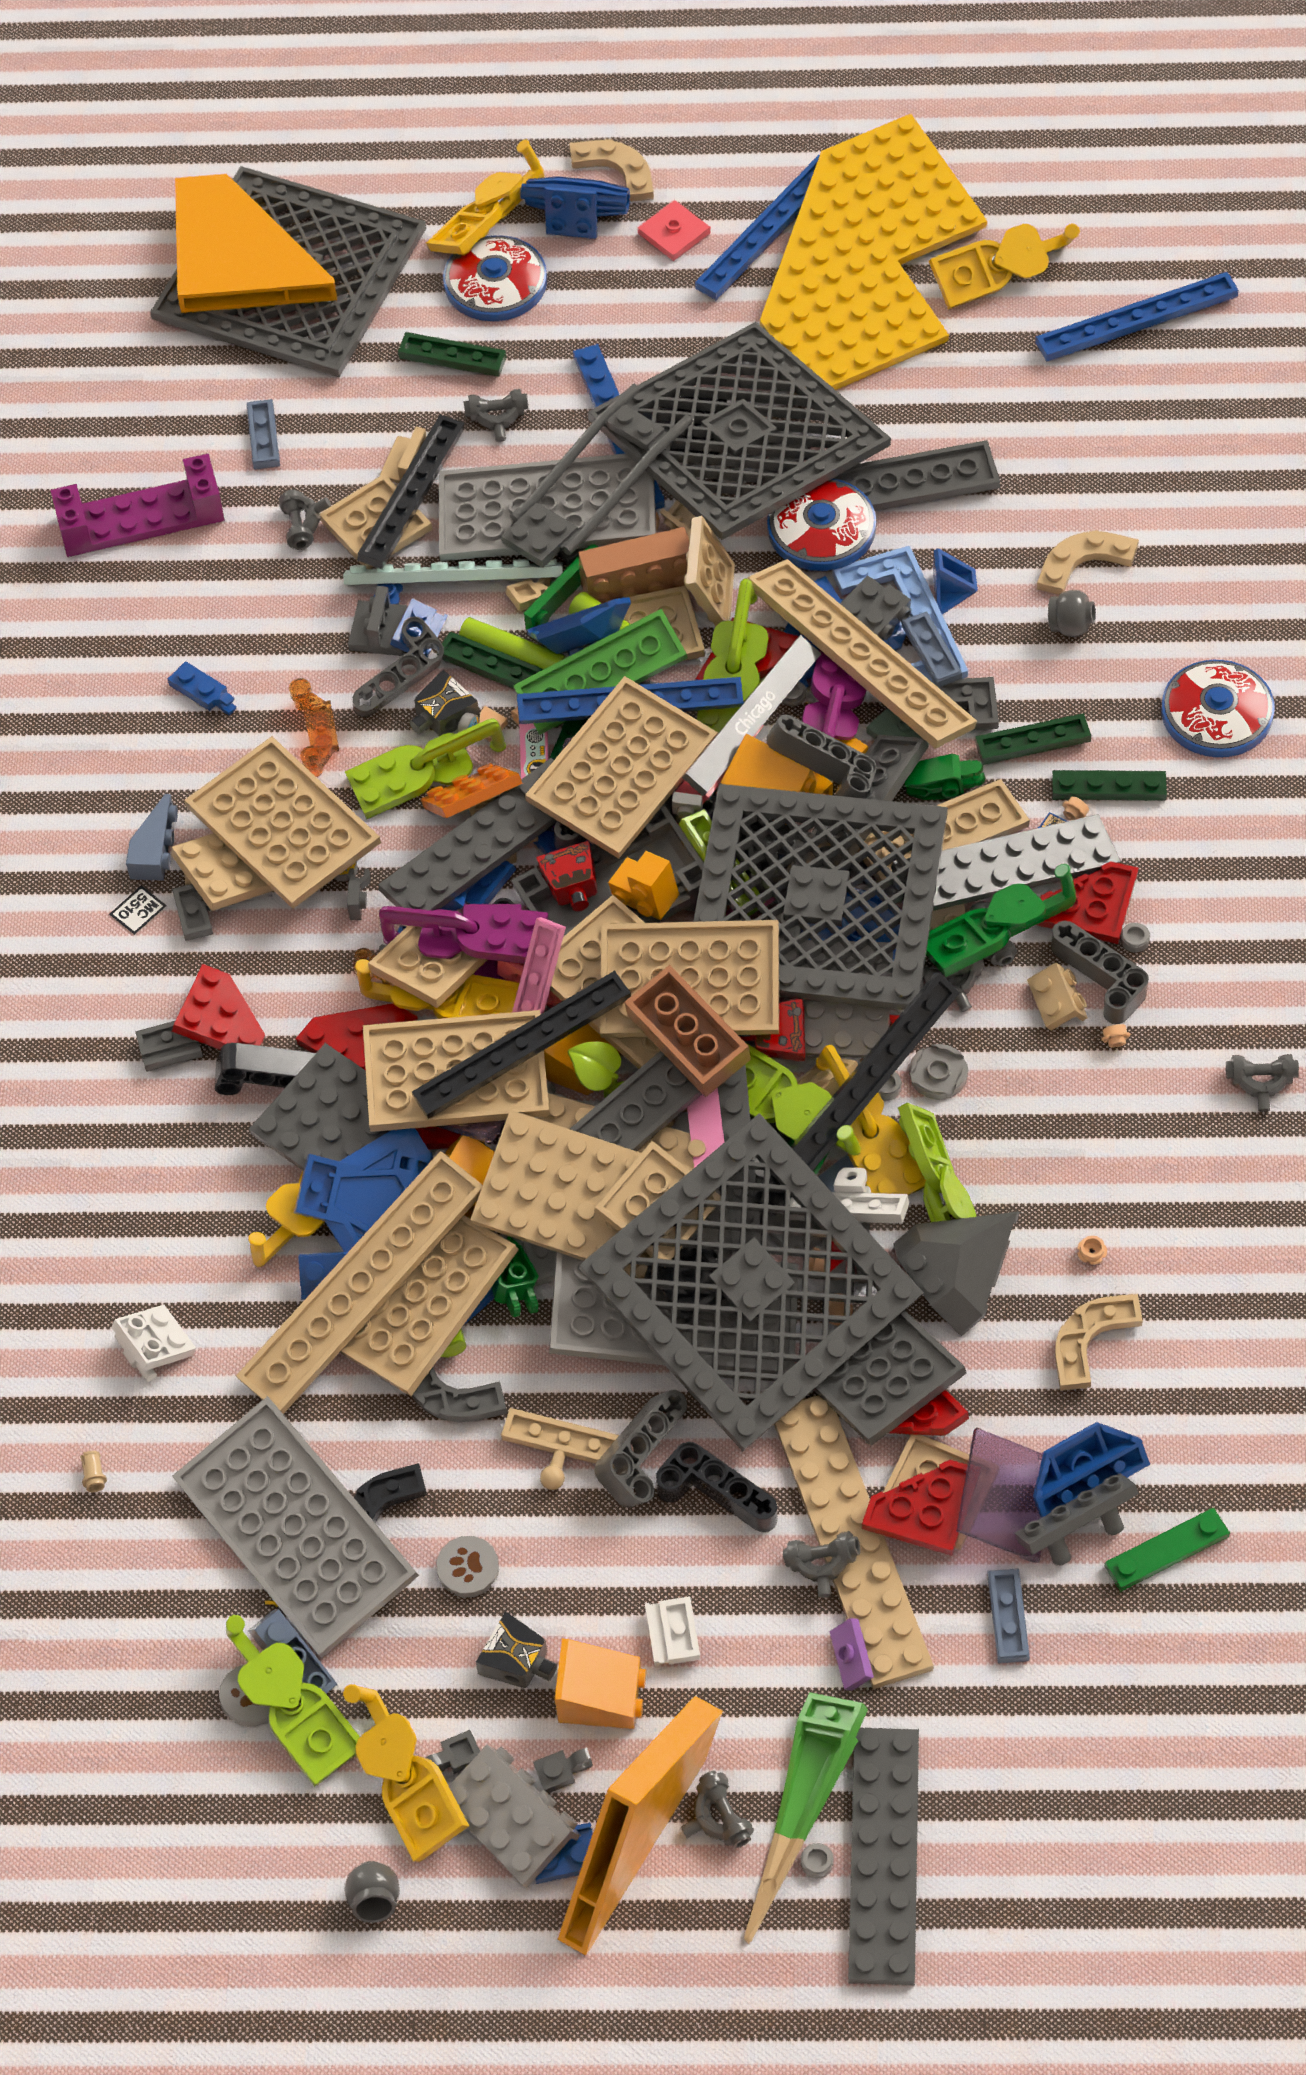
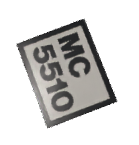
(137, 910)

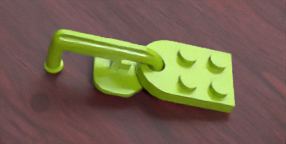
(737, 650)
(412, 770)
(791, 1105)
(935, 1165)
(313, 1734)

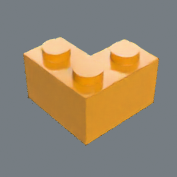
(645, 885)

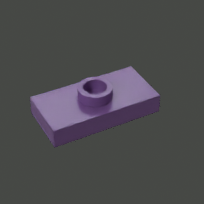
(851, 1654)

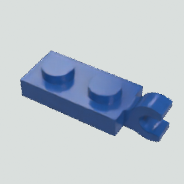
(201, 688)

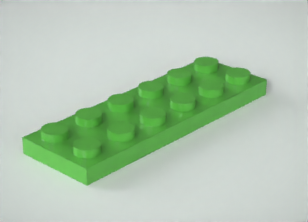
(631, 652)

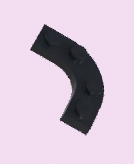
(390, 1489)

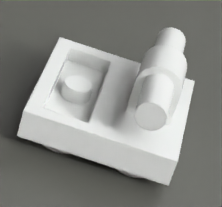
(152, 1340)

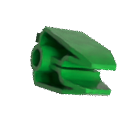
(944, 777)
(517, 1283)

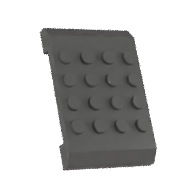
(660, 836)

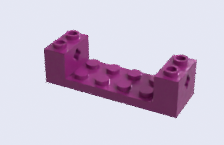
(139, 513)

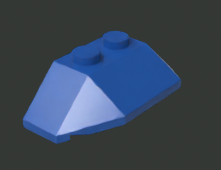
(581, 628)
(1085, 1463)

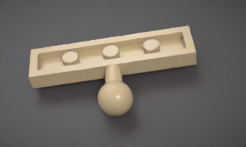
(558, 1438)

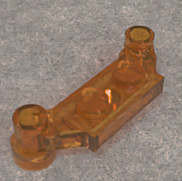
(319, 726)

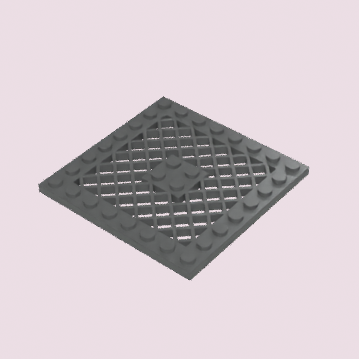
(334, 350)
(742, 428)
(821, 893)
(750, 1281)

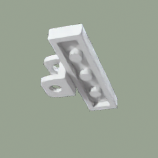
(861, 1202)

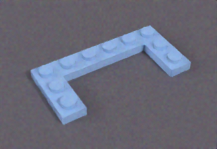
(904, 570)

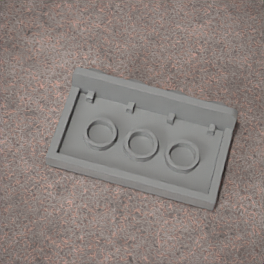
(511, 1814)

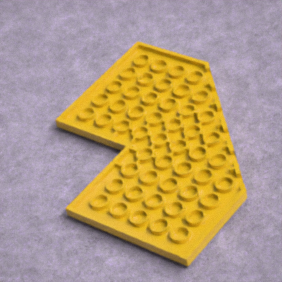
(841, 280)

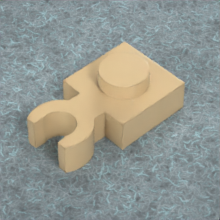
(526, 592)

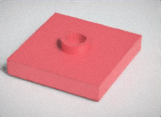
(674, 230)

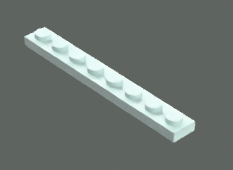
(442, 572)

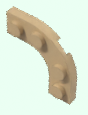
(619, 157)
(1083, 548)
(1082, 1327)

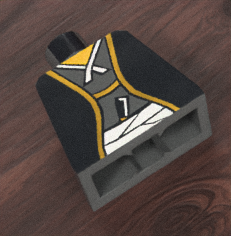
(442, 705)
(515, 1654)

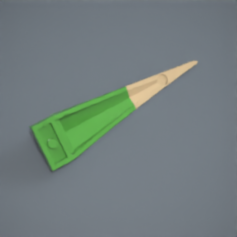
(819, 1753)

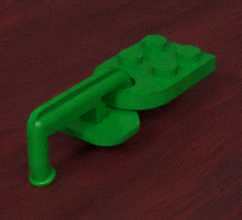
(990, 928)

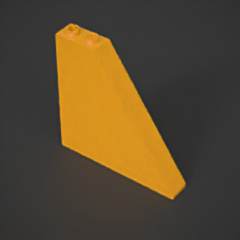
(237, 253)
(634, 1818)

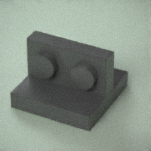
(376, 624)

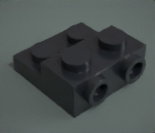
(688, 1275)

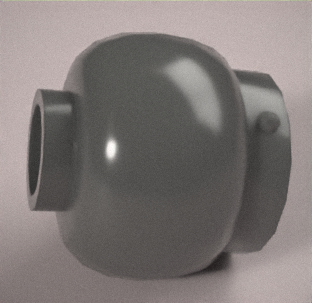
(1071, 613)
(372, 1891)

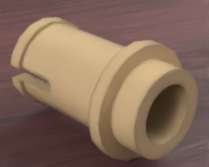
(93, 1478)

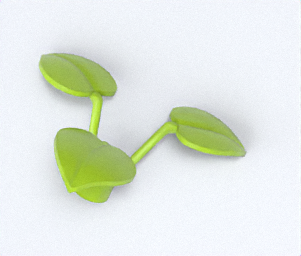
(596, 1066)

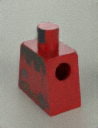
(570, 875)
(791, 1038)

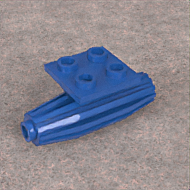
(575, 203)

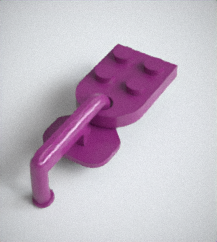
(836, 696)
(480, 932)

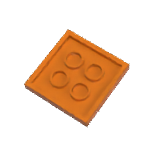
(471, 790)

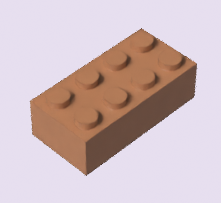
(635, 566)
(687, 1030)

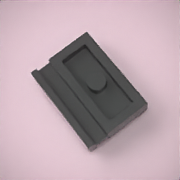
(164, 1048)

